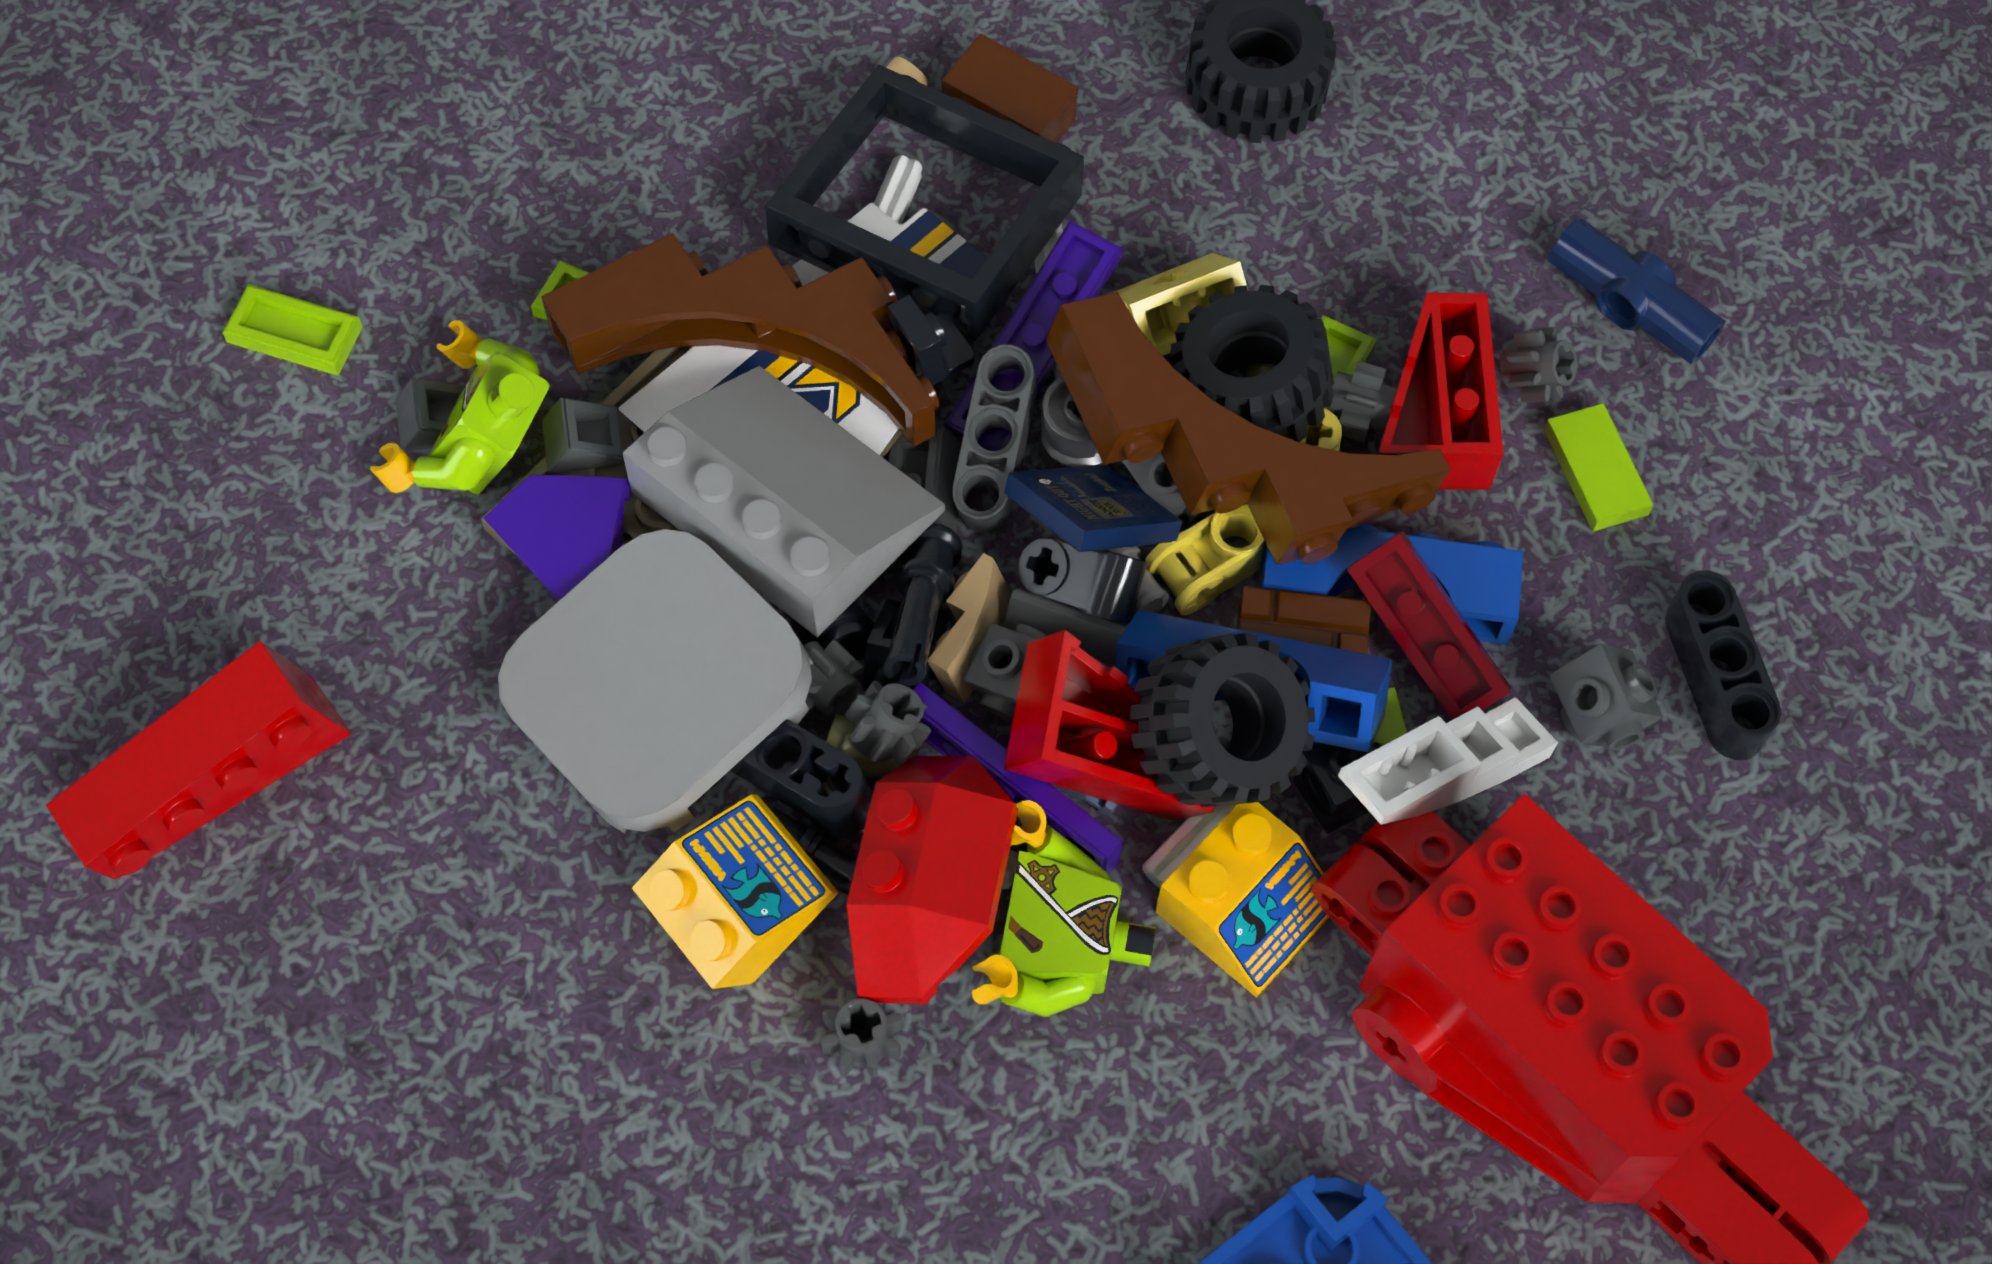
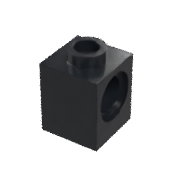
(1324, 790)

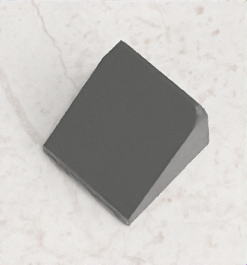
(424, 411)
(581, 436)

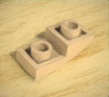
(976, 602)

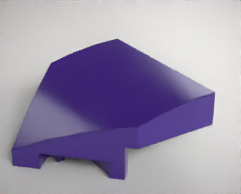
(562, 525)

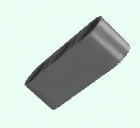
(990, 410)

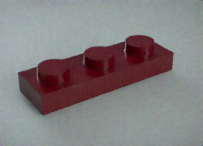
(1428, 627)

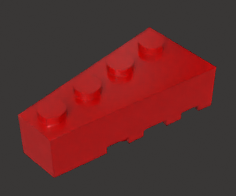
(197, 762)

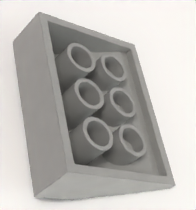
(780, 494)

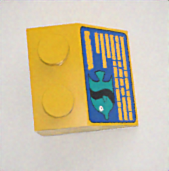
(735, 893)
(1246, 896)

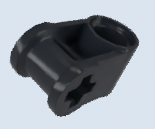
(1092, 581)

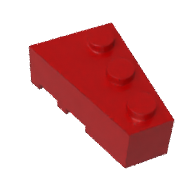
(1450, 392)
(1077, 730)

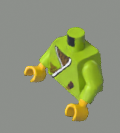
(483, 424)
(1058, 926)

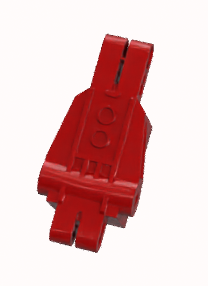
(1580, 1032)

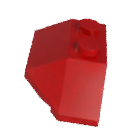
(927, 875)

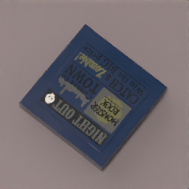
(1092, 507)

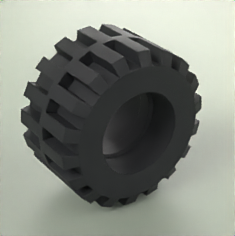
(1257, 98)
(1259, 329)
(1265, 711)

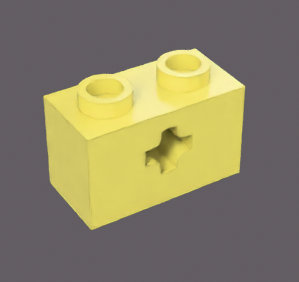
(1166, 298)

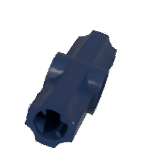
(1636, 290)

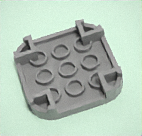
(654, 679)

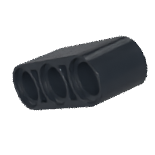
(1727, 638)

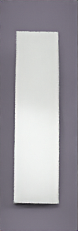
(1447, 761)

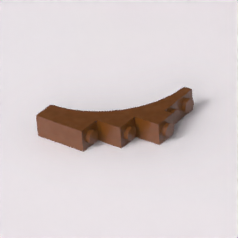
(754, 303)
(1217, 459)

